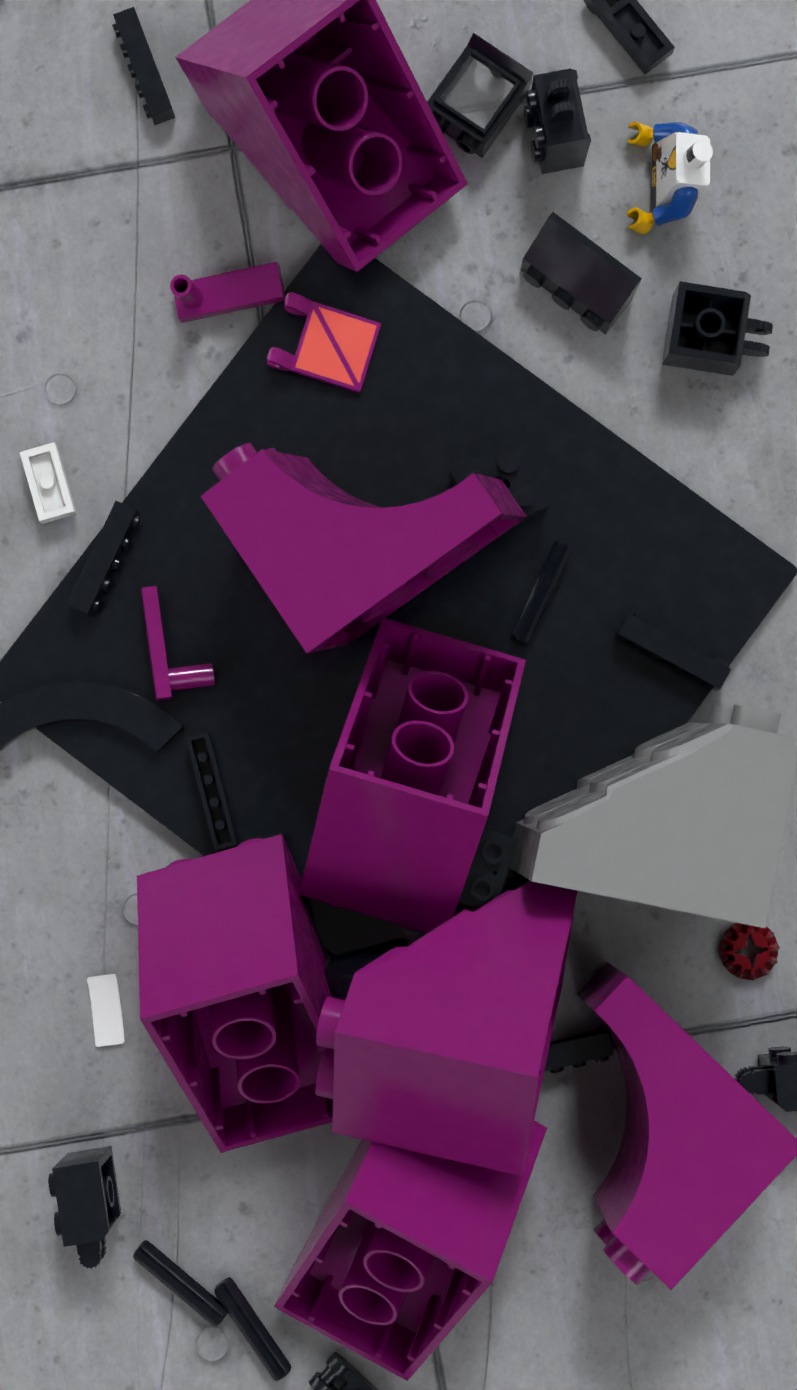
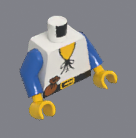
(678, 172)

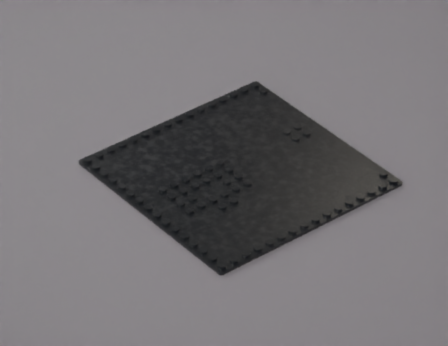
(276, 712)

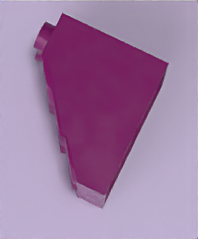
(327, 118)
(412, 777)
(235, 989)
(452, 1033)
(403, 1251)

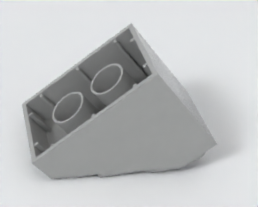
(677, 824)

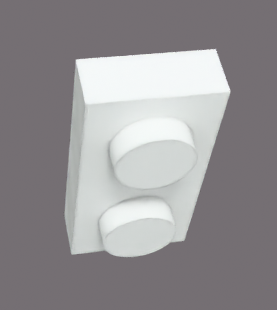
(48, 483)

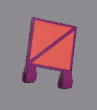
(332, 345)

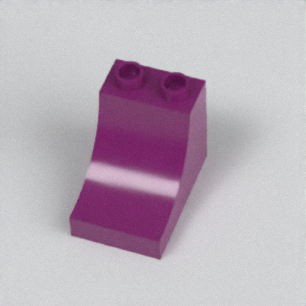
(339, 560)
(690, 1143)

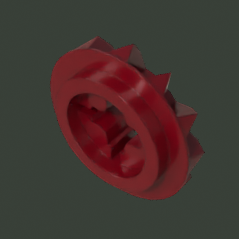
(739, 964)

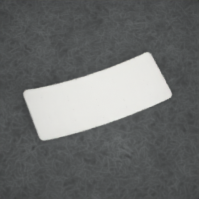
(106, 1010)

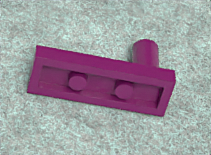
(227, 292)
(167, 679)

